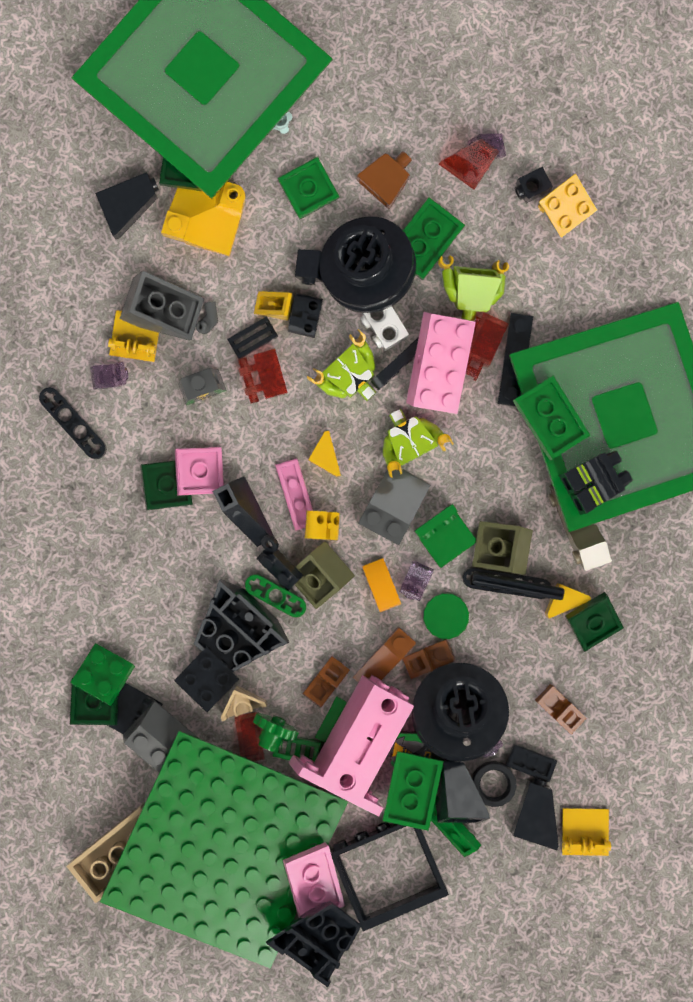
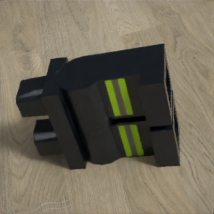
(603, 480)

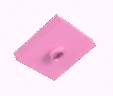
(198, 470)

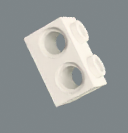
(389, 321)

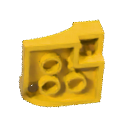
(205, 221)

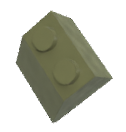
(502, 547)
(323, 575)

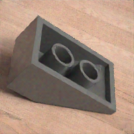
(161, 307)
(394, 505)

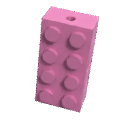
(440, 362)

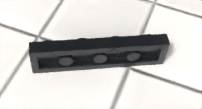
(517, 340)

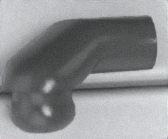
(210, 320)

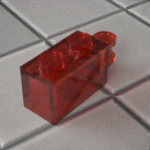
(485, 342)

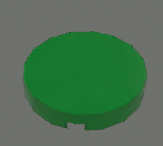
(446, 616)

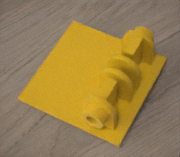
(567, 205)
(132, 341)
(585, 832)

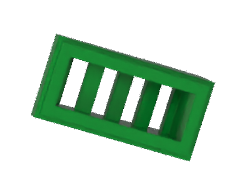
(317, 744)

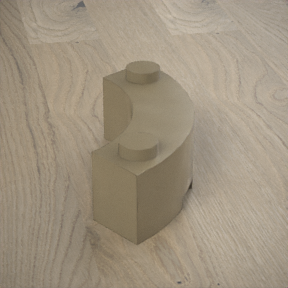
(587, 542)

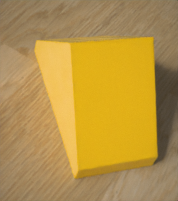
(274, 304)
(324, 455)
(571, 600)

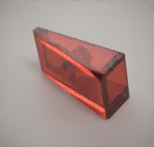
(248, 737)

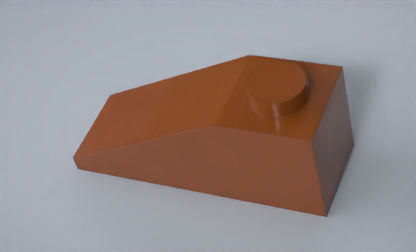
(387, 655)

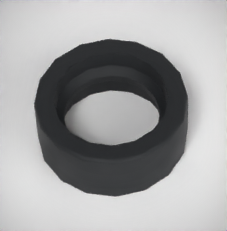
(511, 781)

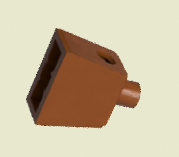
(386, 177)

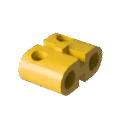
(322, 525)

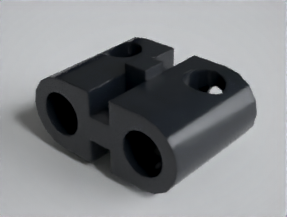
(305, 315)

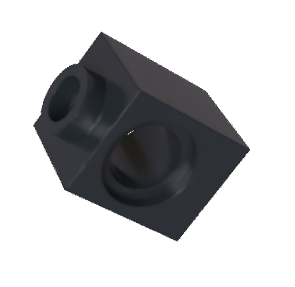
(537, 176)
(308, 267)

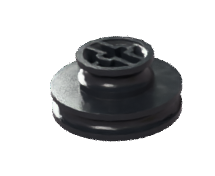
(368, 268)
(442, 726)

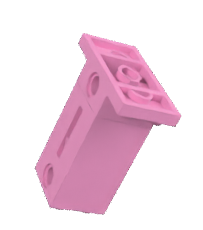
(358, 743)

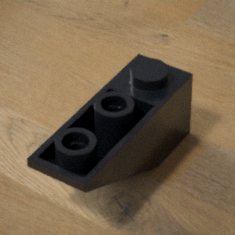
(243, 509)

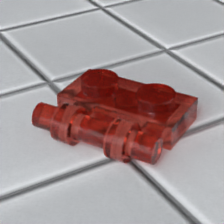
(269, 373)

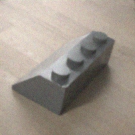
(154, 734)

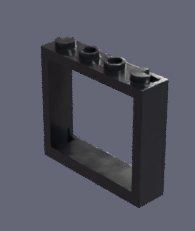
(400, 907)

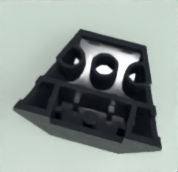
(238, 627)
(318, 939)

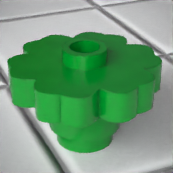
(273, 731)

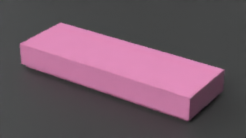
(294, 492)

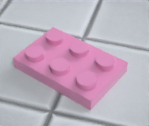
(313, 878)

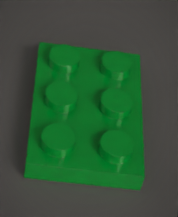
(431, 234)
(551, 418)
(412, 790)

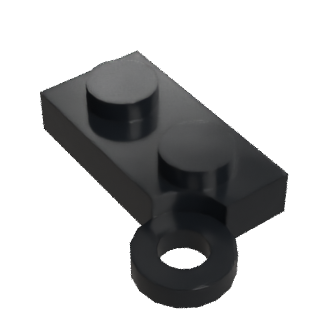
(278, 564)

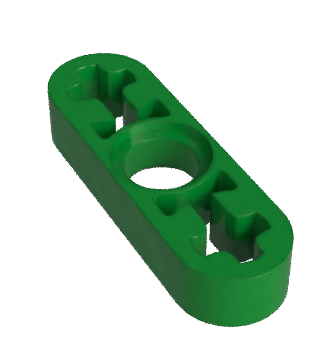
(257, 593)

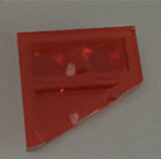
(470, 162)

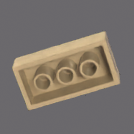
(97, 862)

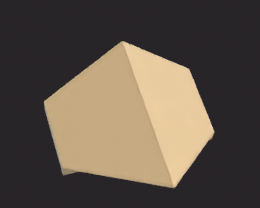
(242, 702)

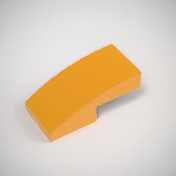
(381, 585)

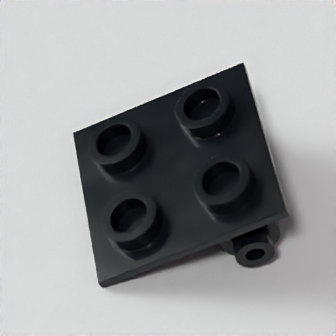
(206, 679)
(130, 707)

